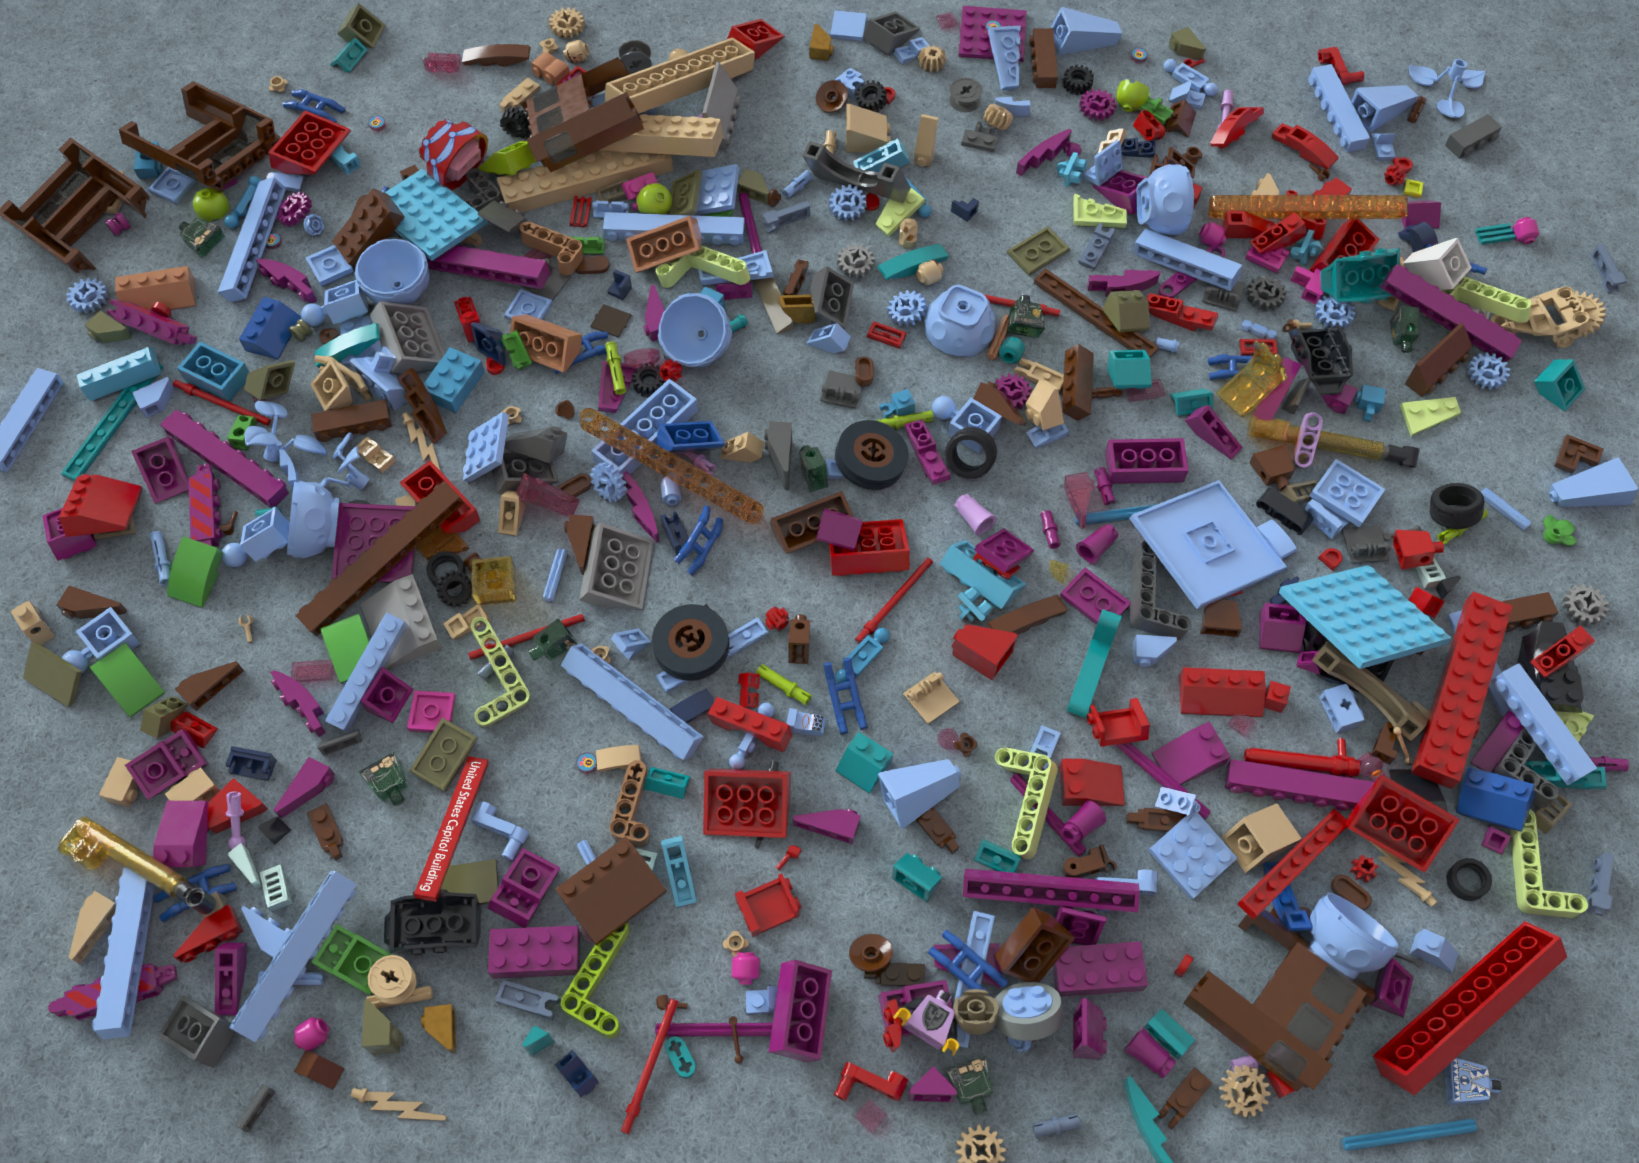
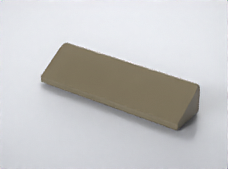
(769, 295)

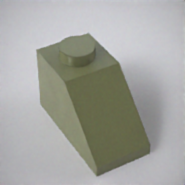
(1187, 44)
(753, 185)
(106, 329)

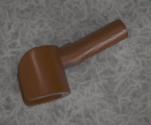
(1321, 173)
(228, 529)
(1106, 859)
(663, 1001)

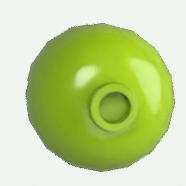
(1132, 95)
(654, 199)
(210, 204)

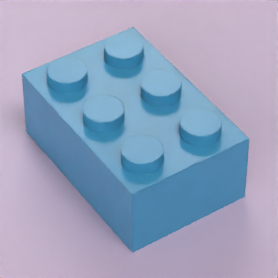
(214, 371)
(454, 379)

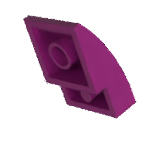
(166, 764)
(523, 888)
(910, 993)

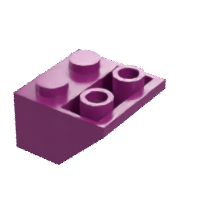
(1281, 628)

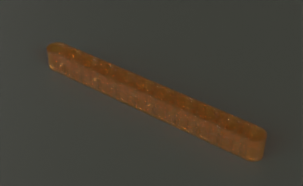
(1312, 206)
(665, 458)

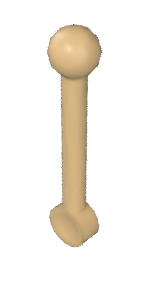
(1397, 730)

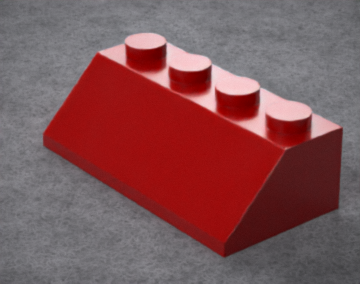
(1348, 241)
(422, 483)
(1222, 692)

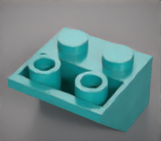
(1129, 369)

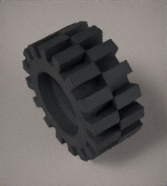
(1078, 72)
(871, 88)
(515, 122)
(644, 372)
(443, 583)

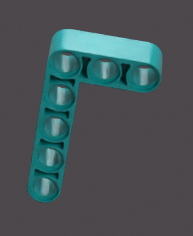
(1093, 663)

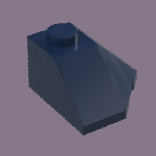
(489, 342)

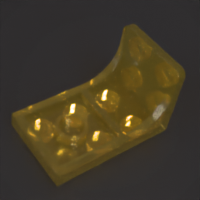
(1254, 381)

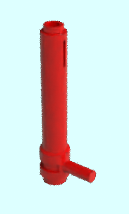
(1335, 765)

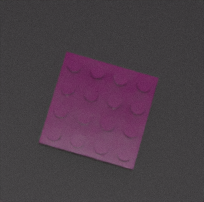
(974, 40)
(358, 530)

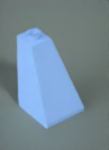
(1082, 31)
(1381, 104)
(1597, 486)
(917, 788)

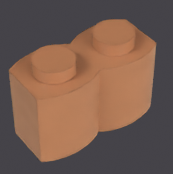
(549, 68)

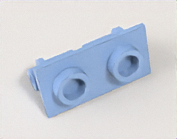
(601, 207)
(1177, 801)

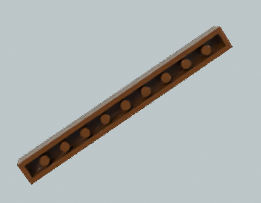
(379, 559)

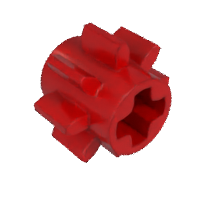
(1395, 175)
(671, 370)
(777, 618)
(1361, 872)

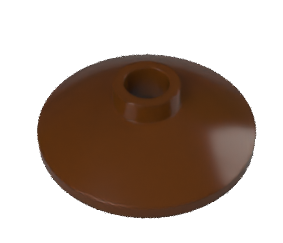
(829, 90)
(870, 945)

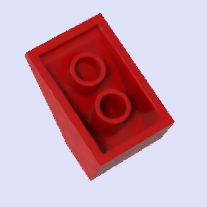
(756, 35)
(1091, 781)

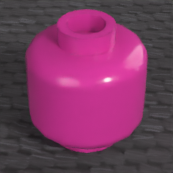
(1526, 230)
(1212, 234)
(745, 967)
(311, 1034)

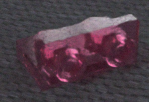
(442, 62)

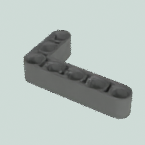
(483, 188)
(1143, 612)
(1513, 766)

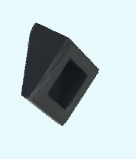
(1446, 586)
(274, 829)

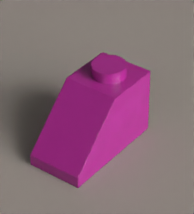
(1340, 402)

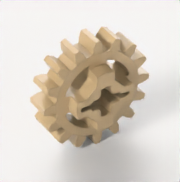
(566, 22)
(1240, 1099)
(972, 1143)

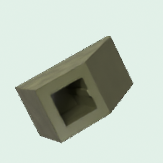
(158, 717)

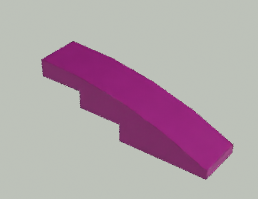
(1045, 150)
(1269, 405)
(641, 509)

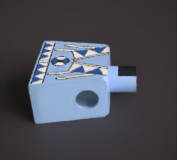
(1468, 1083)

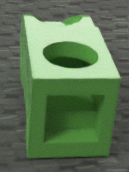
(237, 434)

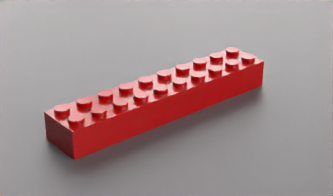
(1462, 690)
(1469, 1007)

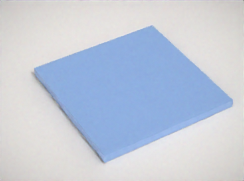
(1208, 544)

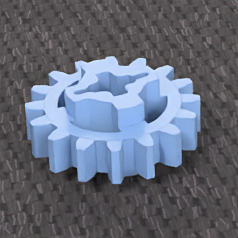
(848, 200)
(87, 295)
(908, 307)
(1333, 312)
(1488, 371)
(608, 482)

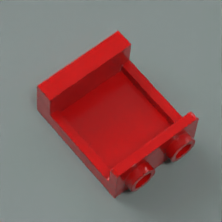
(1119, 725)
(768, 905)

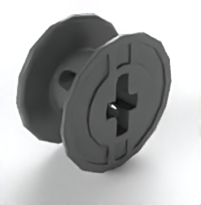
(635, 55)
(965, 94)

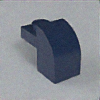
(1419, 235)
(577, 1073)

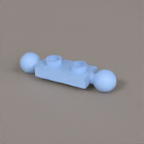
(1185, 74)
(748, 743)

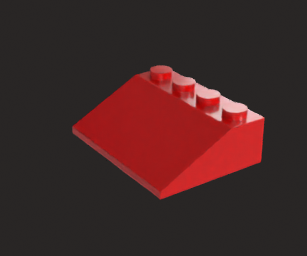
(307, 144)
(98, 505)
(879, 549)
(746, 802)
(1402, 822)

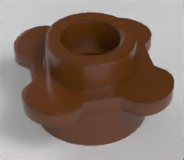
(1193, 151)
(969, 740)

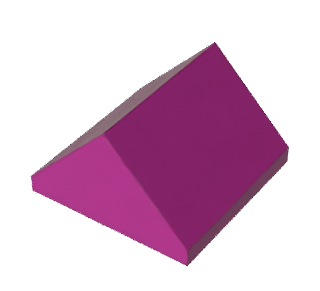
(1423, 211)
(839, 529)
(386, 695)
(1392, 988)
(932, 1088)

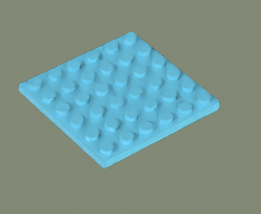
(1364, 616)

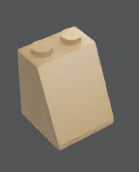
(865, 129)
(1261, 837)

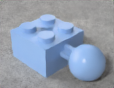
(339, 303)
(971, 415)
(258, 539)
(102, 637)

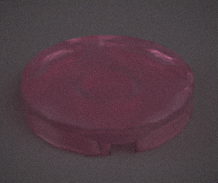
(640, 356)

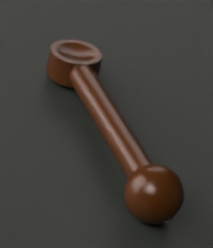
(733, 1021)

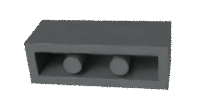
(1473, 136)

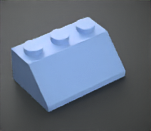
(381, 384)

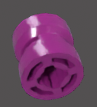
(113, 224)

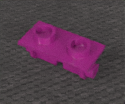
(735, 291)

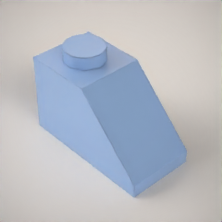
(829, 338)
(1150, 649)
(1434, 950)

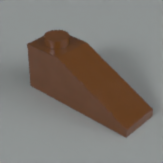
(998, 402)
(579, 532)
(85, 604)
(205, 685)

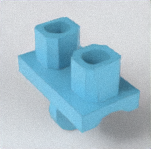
(1069, 169)
(1307, 248)
(968, 598)

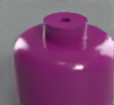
(1072, 147)

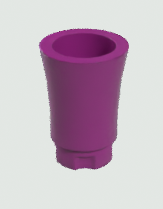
(1097, 543)
(1083, 822)
(1150, 1053)

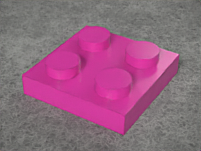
(429, 709)

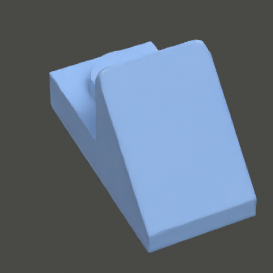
(1183, 92)
(1383, 145)
(630, 642)
(761, 1000)

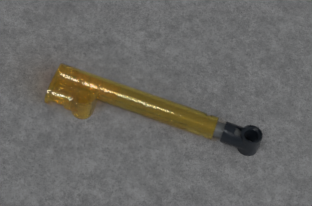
(1282, 431)
(94, 842)

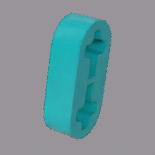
(676, 1059)

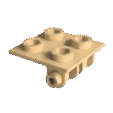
(931, 697)

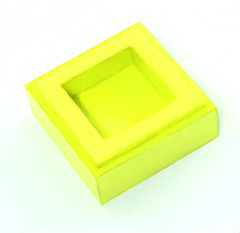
(1413, 188)

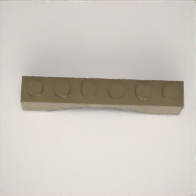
(1391, 704)

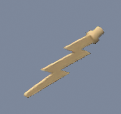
(419, 435)
(1410, 879)
(383, 1104)

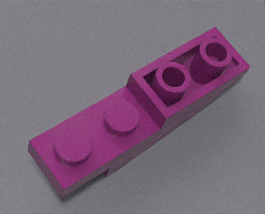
(287, 276)
(1130, 281)
(926, 452)
(300, 699)

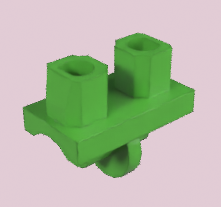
(1159, 111)

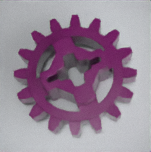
(1097, 104)
(294, 209)
(1015, 389)

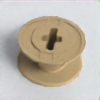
(392, 992)

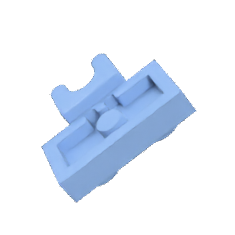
(851, 80)

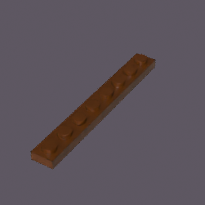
(1091, 312)

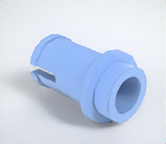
(1168, 345)

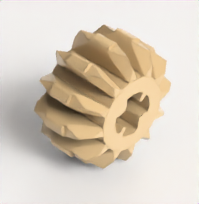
(932, 58)
(998, 117)

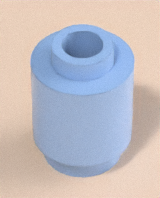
(670, 491)

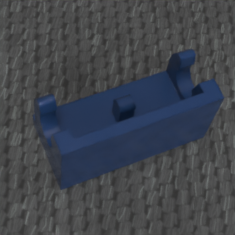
(675, 531)
(250, 763)

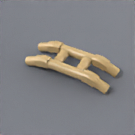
(352, 378)

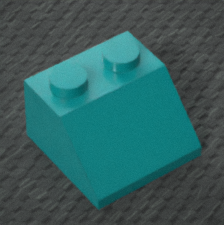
(1560, 383)
(863, 762)
(916, 876)

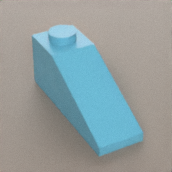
(891, 153)
(678, 871)

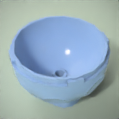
(1166, 200)
(392, 265)
(960, 322)
(682, 327)
(311, 520)
(1349, 937)

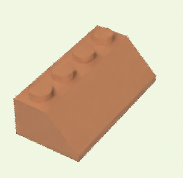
(664, 243)
(169, 286)
(547, 342)

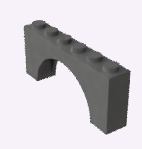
(887, 183)

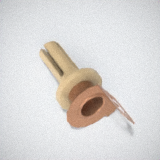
(1291, 325)

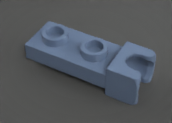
(774, 219)
(1096, 247)
(1607, 269)
(1600, 884)
(526, 999)

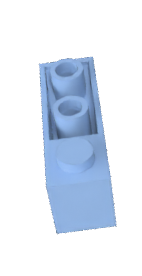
(266, 931)

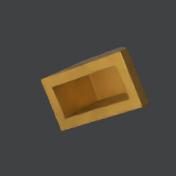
(820, 44)
(798, 307)
(441, 1025)

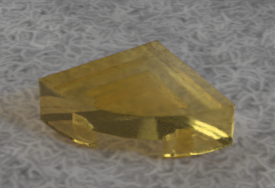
(1058, 570)

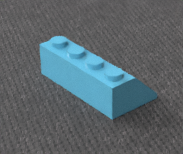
(119, 373)
(986, 580)

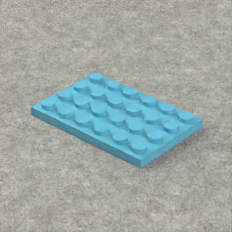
(433, 215)

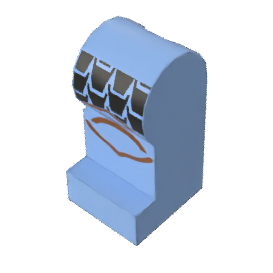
(805, 723)

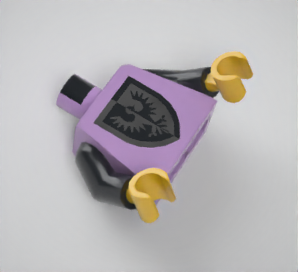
(931, 1021)

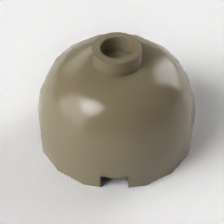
(976, 1012)

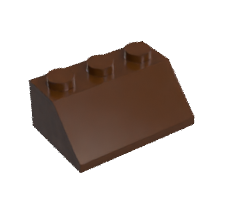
(1033, 947)

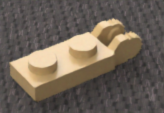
(1039, 372)

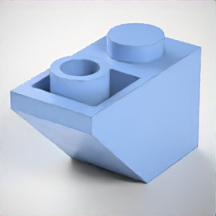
(154, 396)

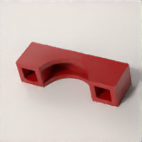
(733, 716)

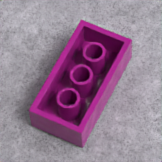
(1146, 460)
(534, 952)
(1100, 969)
(800, 1011)

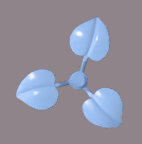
(1457, 72)
(259, 436)
(355, 477)

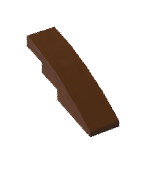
(498, 53)
(424, 408)
(1030, 615)

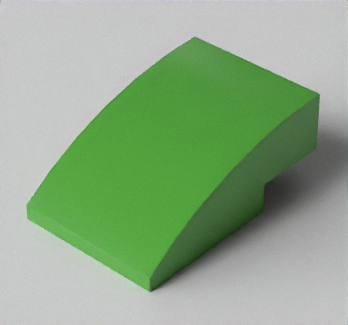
(193, 571)
(345, 644)
(127, 679)
(348, 957)

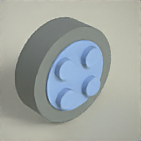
(1029, 1011)

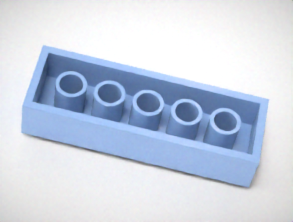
(664, 406)

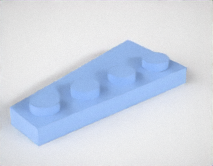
(1005, 49)
(757, 265)

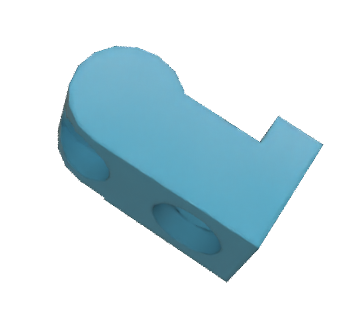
(344, 161)

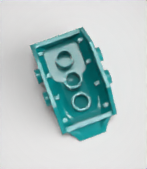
(1359, 276)

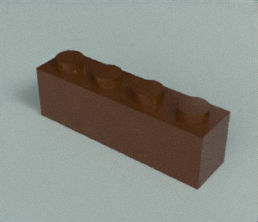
(1044, 58)
(1077, 382)
(351, 419)
(1530, 610)

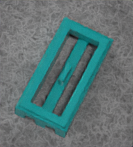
(1495, 230)

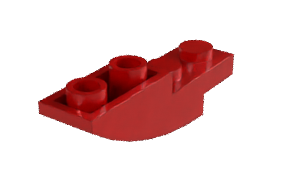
(1234, 125)
(1308, 144)
(1175, 312)

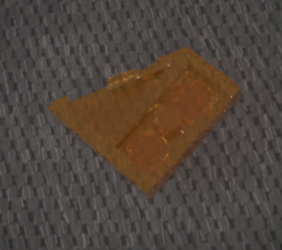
(440, 541)

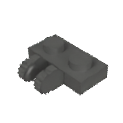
(980, 140)

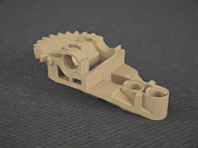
(1578, 312)

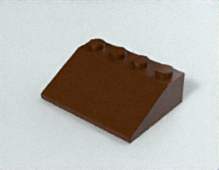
(610, 890)

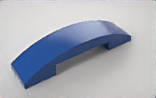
(1287, 906)

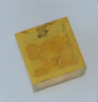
(493, 580)

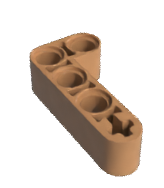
(565, 248)
(630, 801)

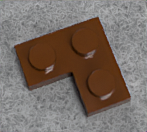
(1574, 450)

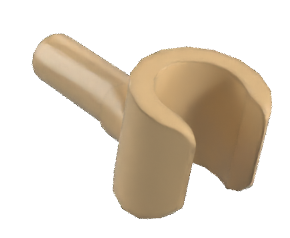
(247, 626)

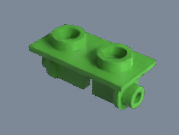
(592, 245)
(518, 351)

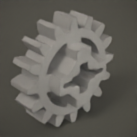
(855, 261)
(1585, 603)

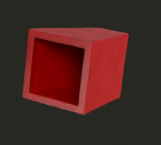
(983, 648)

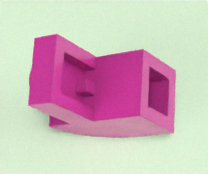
(1310, 281)

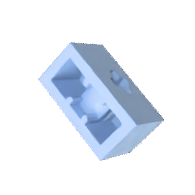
(1342, 708)

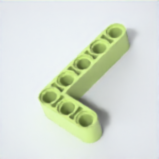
(707, 261)
(1491, 299)
(501, 672)
(1031, 797)
(1532, 871)

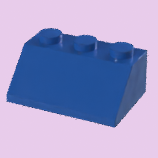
(268, 328)
(689, 437)
(1495, 799)

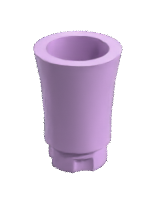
(974, 514)

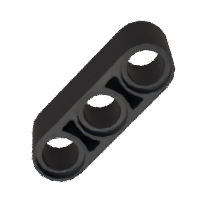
(1285, 510)

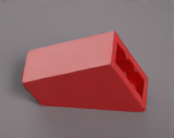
(218, 806)

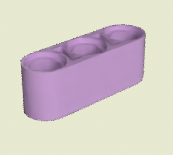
(1305, 430)

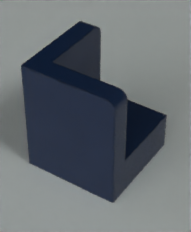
(965, 210)
(621, 285)

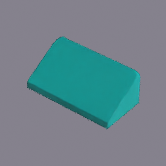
(666, 782)
(997, 857)
(537, 1040)

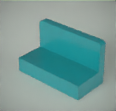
(349, 55)
(1188, 401)
(1169, 1033)

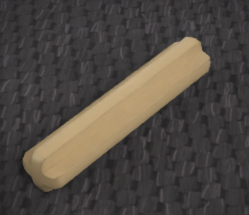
(419, 994)

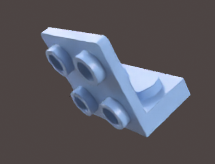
(1106, 165)
(1326, 519)

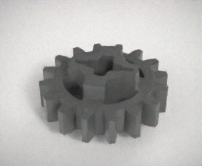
(1266, 293)

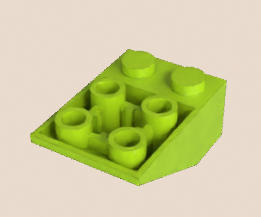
(509, 160)

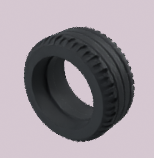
(963, 469)
(1457, 517)

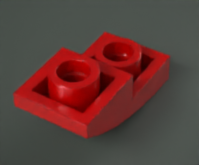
(892, 1033)

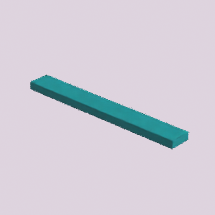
(104, 431)

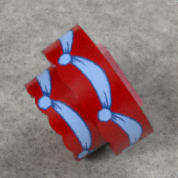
(452, 152)

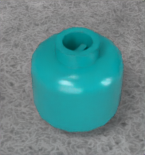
(1012, 350)

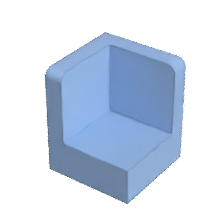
(382, 361)

